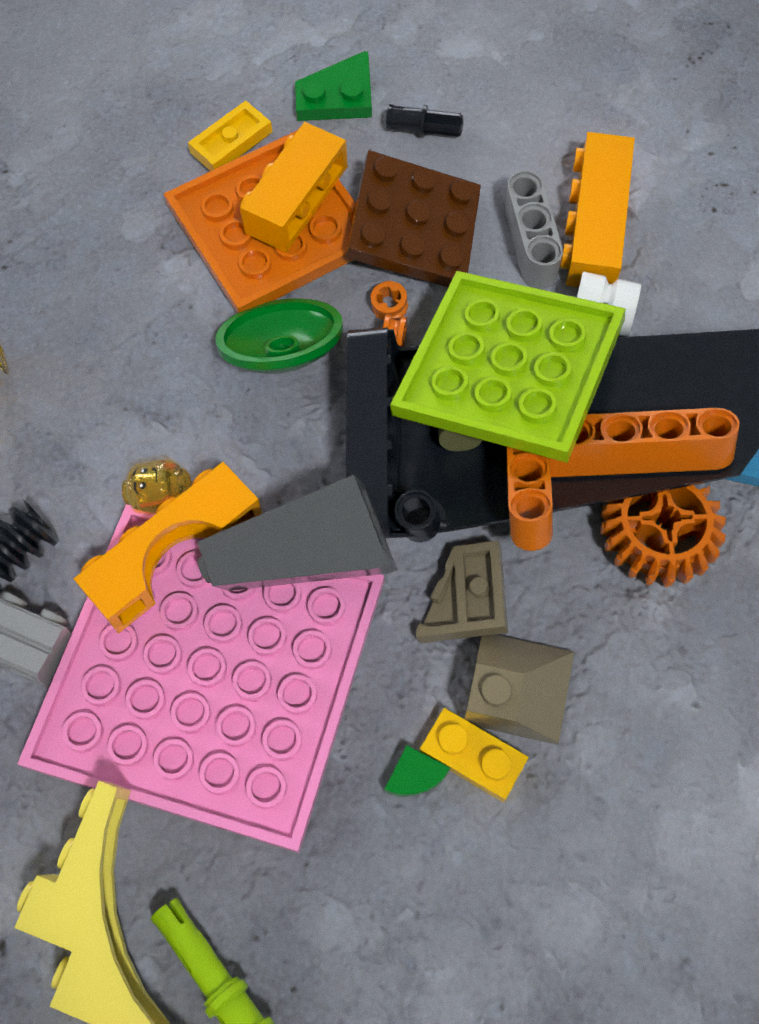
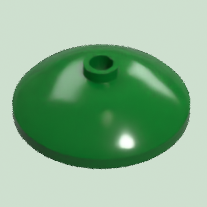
(279, 335)

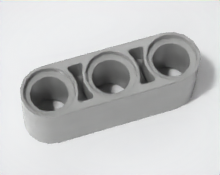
(533, 229)

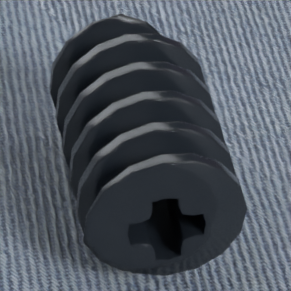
(20, 538)

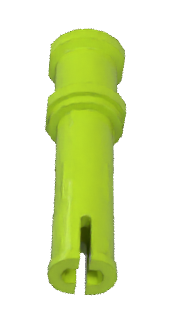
(224, 994)

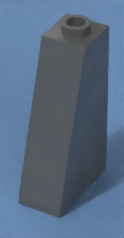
(303, 541)

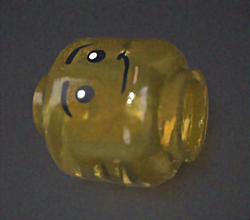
(153, 483)

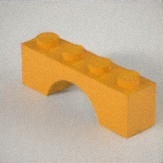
(122, 577)

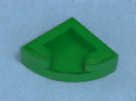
(415, 774)

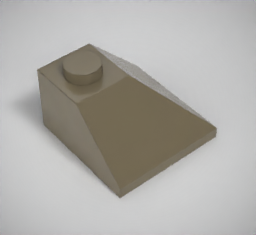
(519, 688)

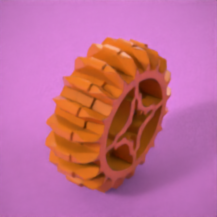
(685, 514)

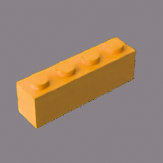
(600, 207)

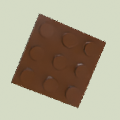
(413, 220)

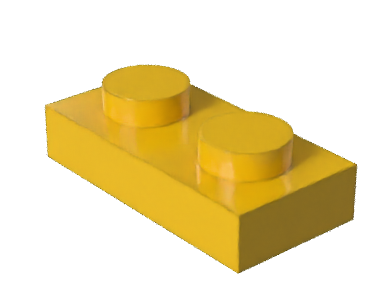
(230, 136)
(474, 754)

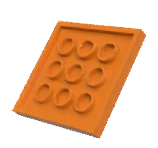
(242, 265)

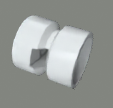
(619, 294)

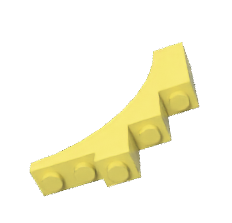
(82, 917)

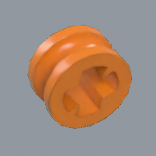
(397, 294)
(399, 327)

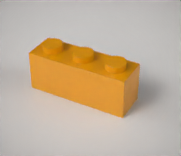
(294, 186)

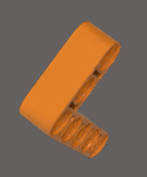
(613, 446)

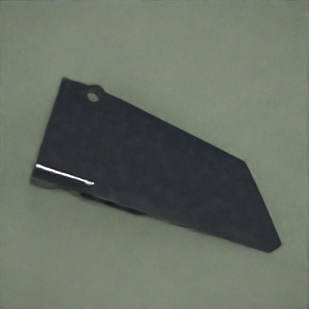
(469, 488)

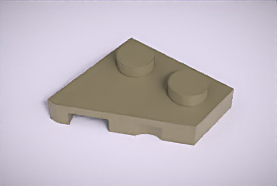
(469, 596)

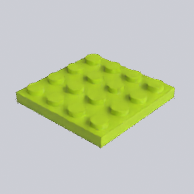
(510, 365)

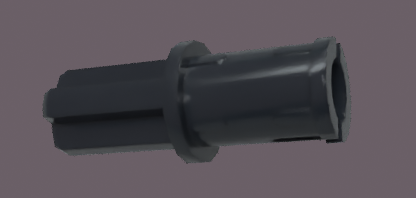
(424, 121)

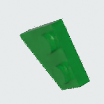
(336, 91)

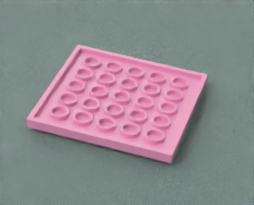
(209, 697)

